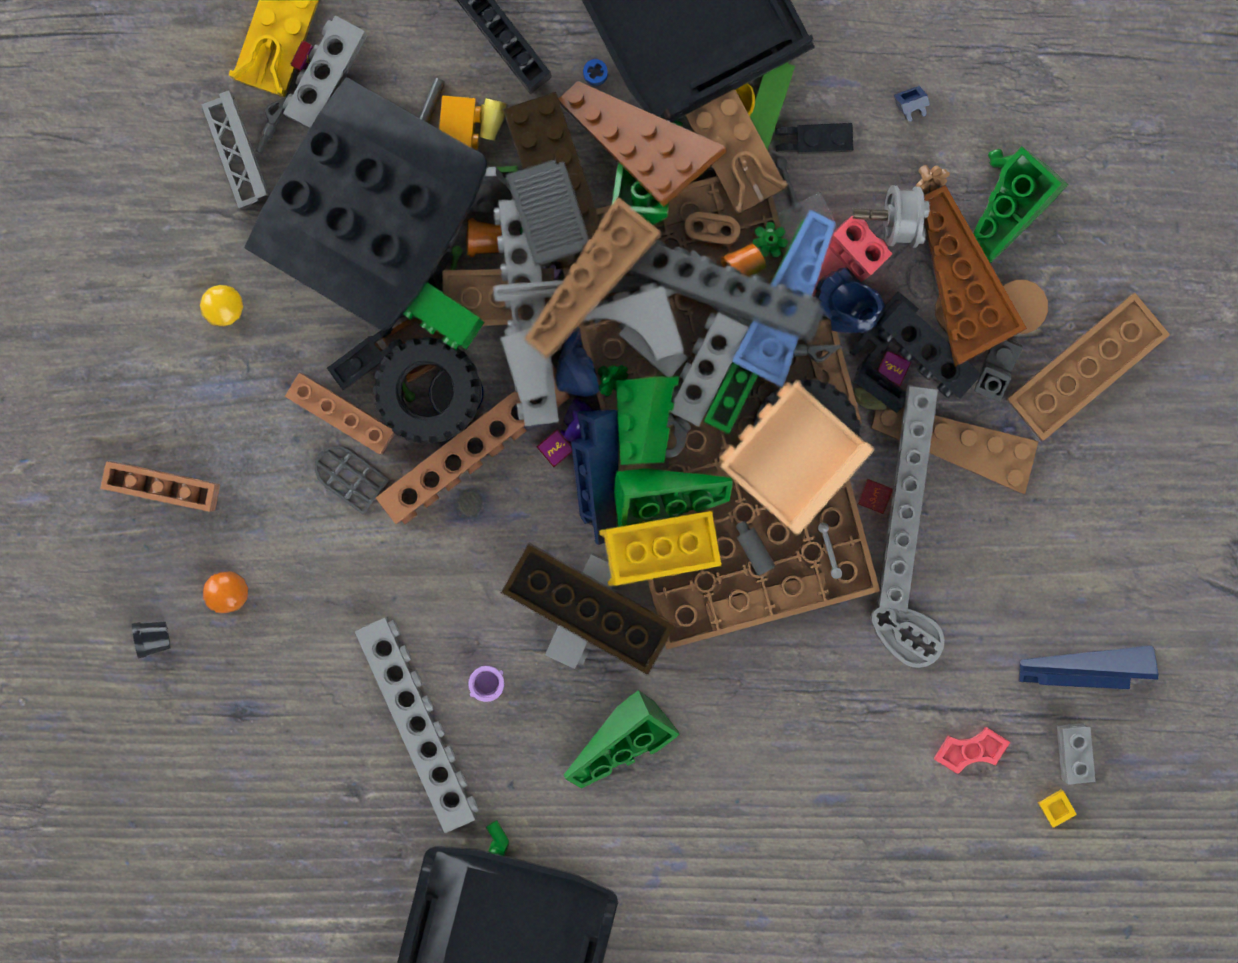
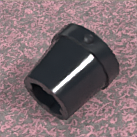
(150, 638)

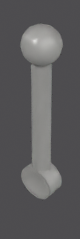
(835, 572)

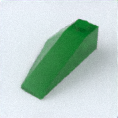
(628, 732)

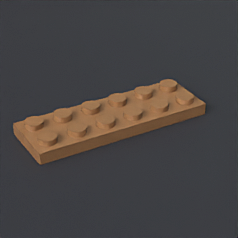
(1088, 367)

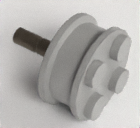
(901, 216)

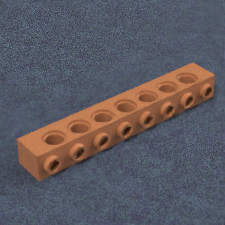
(392, 498)

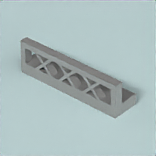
(242, 143)

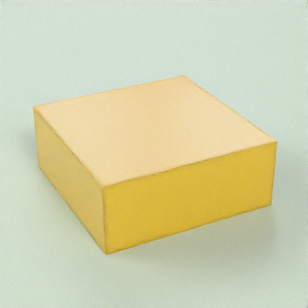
(1057, 808)

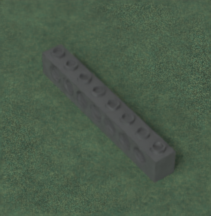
(801, 324)

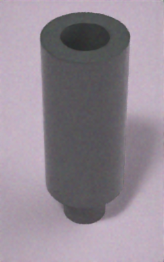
(754, 548)

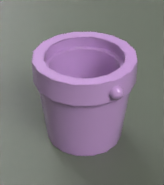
(486, 683)

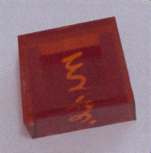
(875, 496)

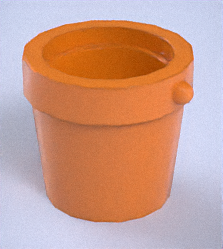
(482, 237)
(747, 260)

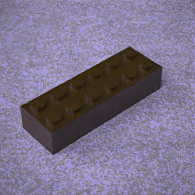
(543, 136)
(588, 608)

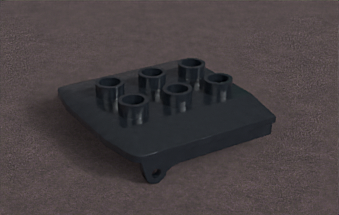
(695, 50)
(368, 205)
(504, 911)

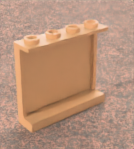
(795, 457)

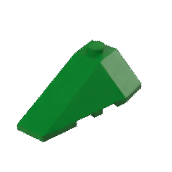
(637, 197)
(1019, 197)
(661, 494)

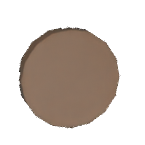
(1029, 302)

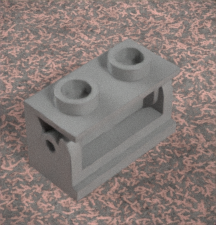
(1076, 753)

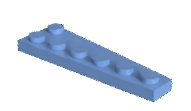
(767, 349)

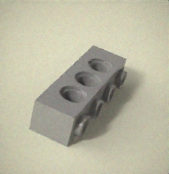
(333, 31)
(733, 329)

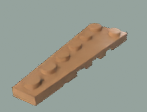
(606, 258)
(980, 450)

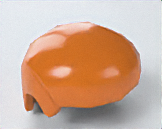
(225, 592)

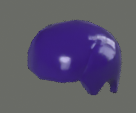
(571, 419)

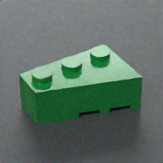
(643, 418)

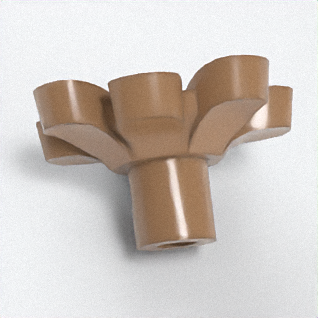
(932, 178)

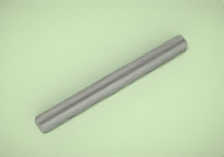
(547, 289)

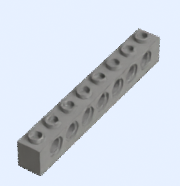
(546, 410)
(907, 497)
(448, 815)

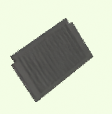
(548, 211)

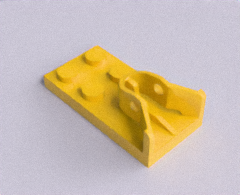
(272, 43)
(661, 548)

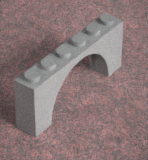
(644, 312)

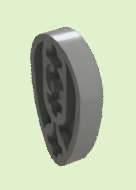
(903, 649)

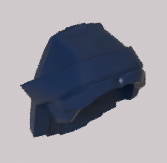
(848, 303)
(575, 368)

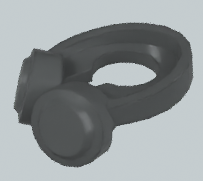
(681, 428)

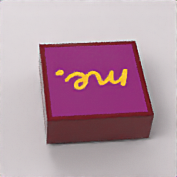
(301, 57)
(894, 367)
(555, 448)

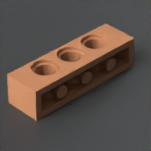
(340, 413)
(160, 486)

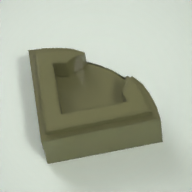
(867, 400)

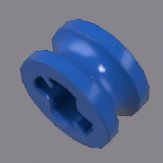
(598, 80)

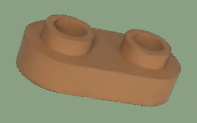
(712, 226)

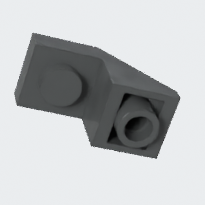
(997, 369)

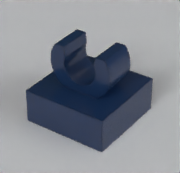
(912, 100)

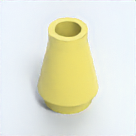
(491, 118)

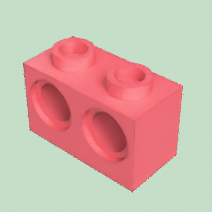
(853, 252)

